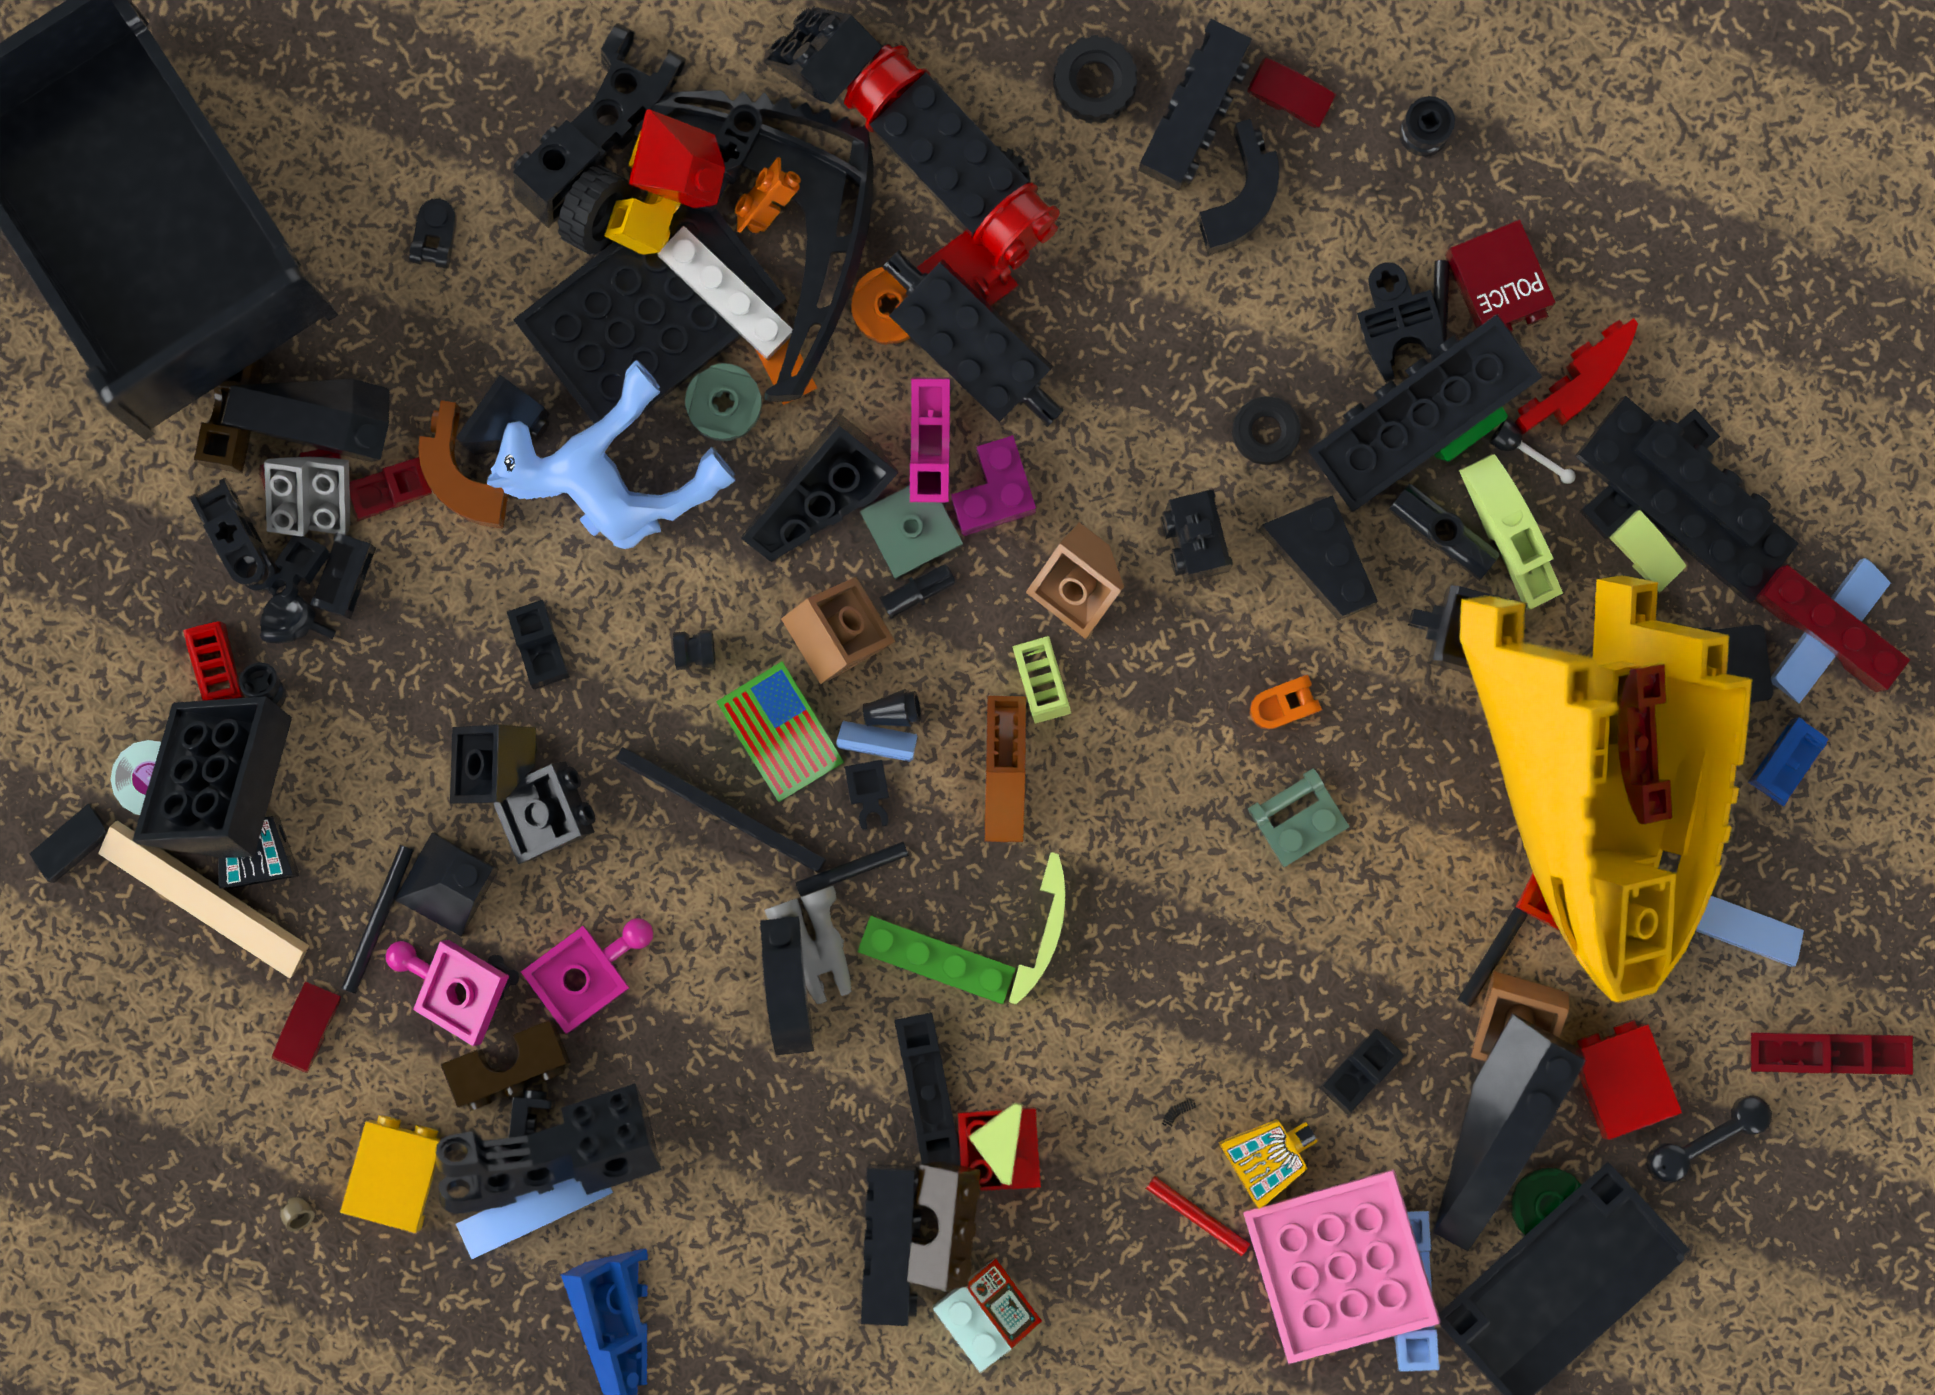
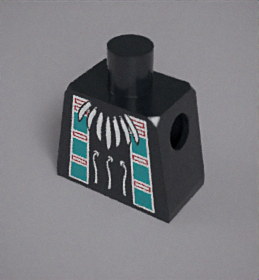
(270, 863)

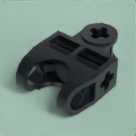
(1398, 319)
(233, 535)

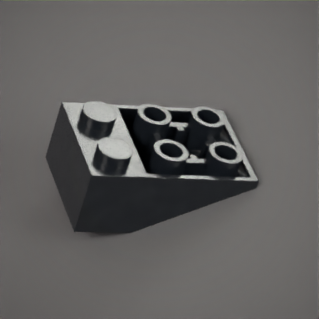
(823, 52)

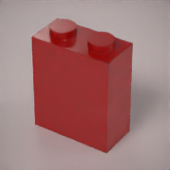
(1626, 1080)

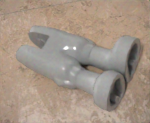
(827, 950)

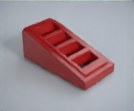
(223, 645)

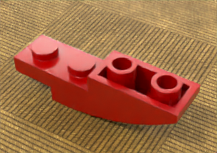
(1591, 371)

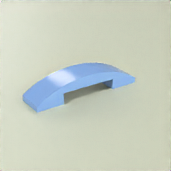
(531, 1211)
(1419, 1348)

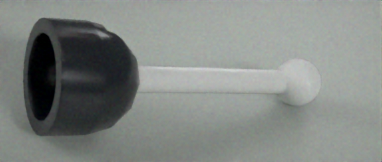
(1511, 437)

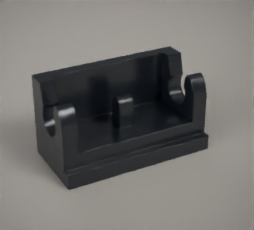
(343, 576)

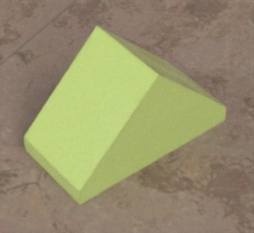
(998, 1141)

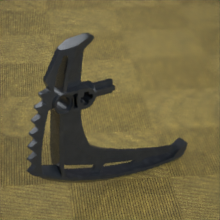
(818, 196)

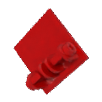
(975, 266)

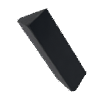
(70, 844)

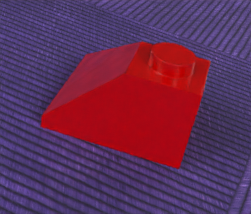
(678, 161)

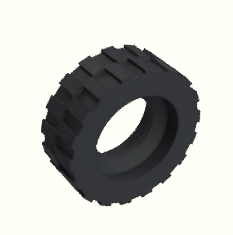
(1102, 51)
(589, 208)

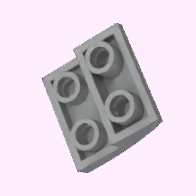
(307, 495)

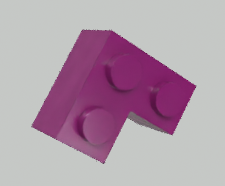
(1003, 496)

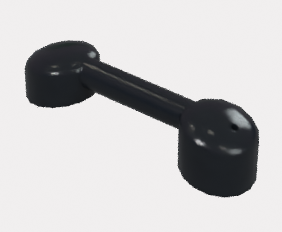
(1748, 1115)

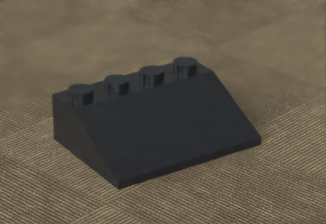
(214, 777)

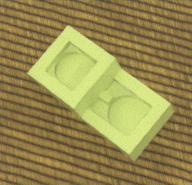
(1648, 550)

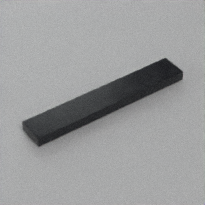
(720, 810)

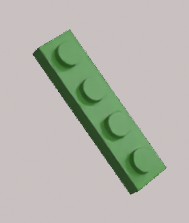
(936, 960)

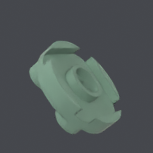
(734, 421)

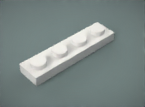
(725, 293)

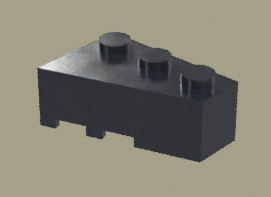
(1323, 555)

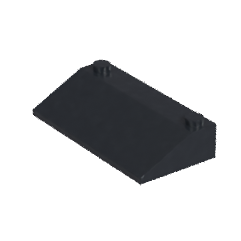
(1563, 1285)

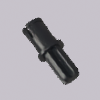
(917, 590)

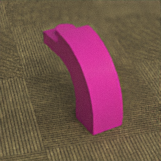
(930, 439)

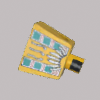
(1268, 1158)

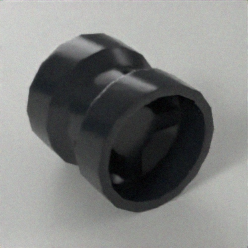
(696, 649)
(262, 680)

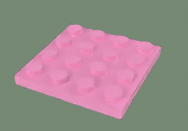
(1341, 1266)

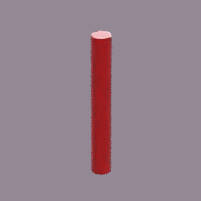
(1198, 1216)

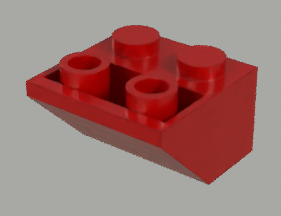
(1026, 1161)

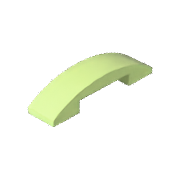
(1052, 883)

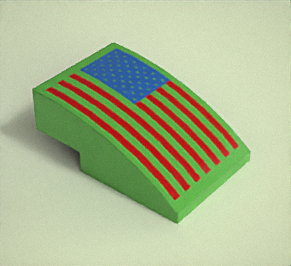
(780, 731)

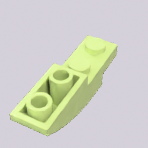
(1513, 529)

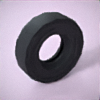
(1273, 408)

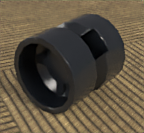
(1427, 126)

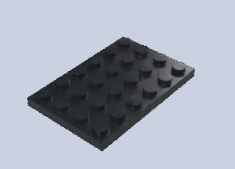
(640, 310)

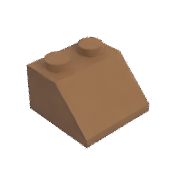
(837, 629)
(1529, 1000)

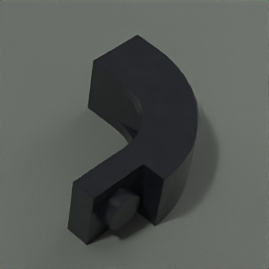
(1239, 219)
(786, 986)

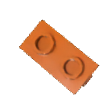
(756, 207)

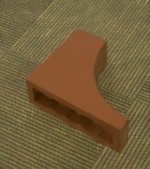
(1005, 768)

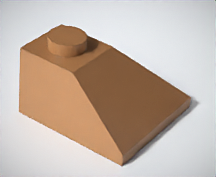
(1078, 580)

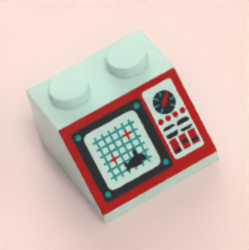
(987, 1315)

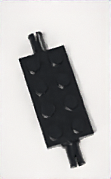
(971, 340)

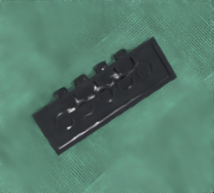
(1424, 411)
(1688, 497)

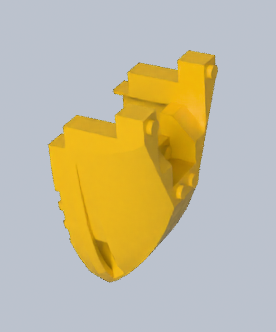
(1563, 776)

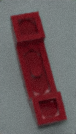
(1638, 744)

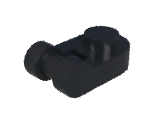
(434, 220)

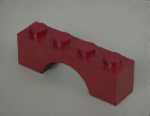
(1850, 640)

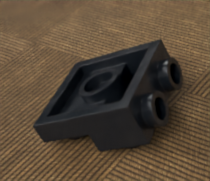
(545, 812)

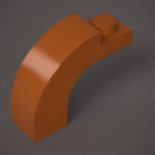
(465, 497)

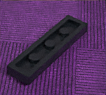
(1610, 510)

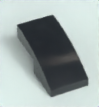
(538, 644)
(1361, 1071)

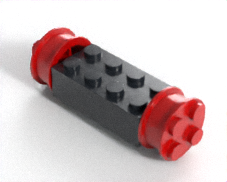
(951, 157)

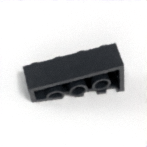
(1196, 106)
(888, 1245)

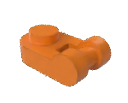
(1272, 709)

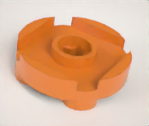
(866, 306)

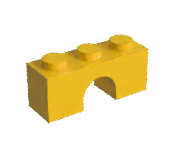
(642, 224)

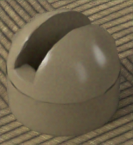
(290, 1211)

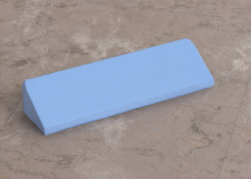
(1810, 657)
(1751, 931)

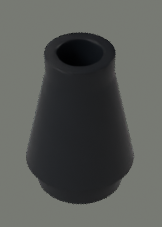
(893, 710)

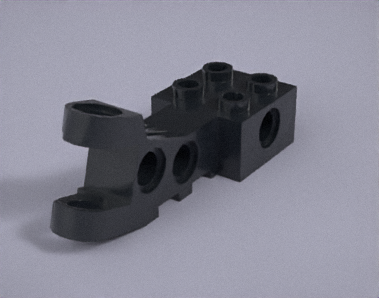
(574, 147)
(598, 1144)

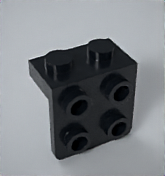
(1749, 658)

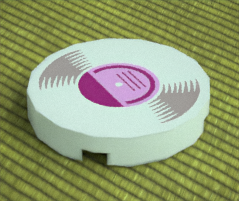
(133, 773)

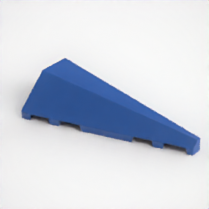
(606, 1309)

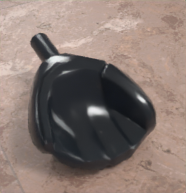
(288, 622)

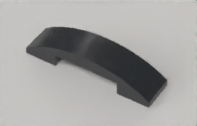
(927, 1089)

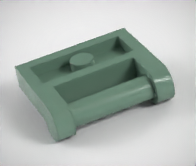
(1305, 829)

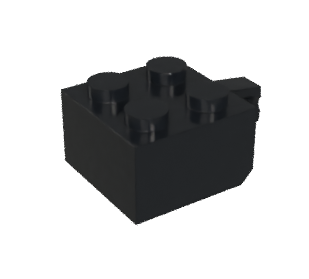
(1196, 536)
(1444, 628)

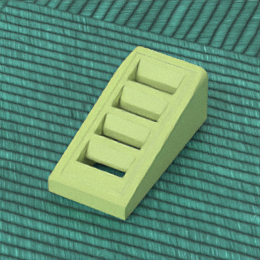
(1053, 709)

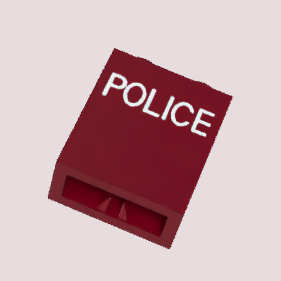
(1501, 277)

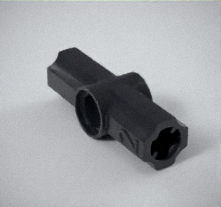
(1465, 547)

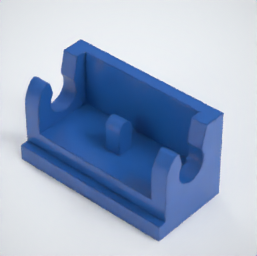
(1788, 760)

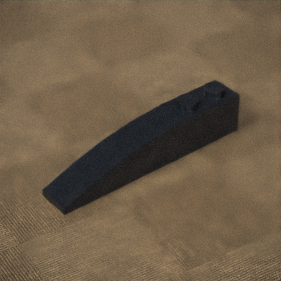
(1504, 1122)

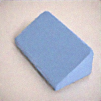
(877, 741)

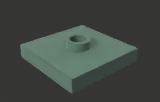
(910, 531)

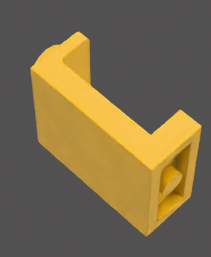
(392, 1174)

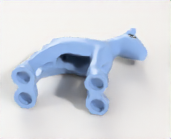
(593, 478)

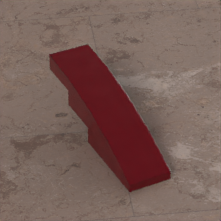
(1832, 1053)

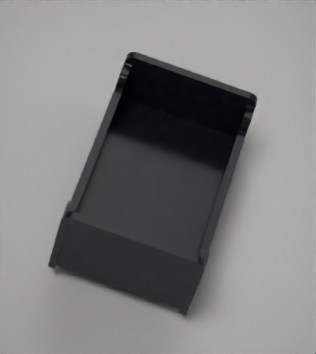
(137, 215)

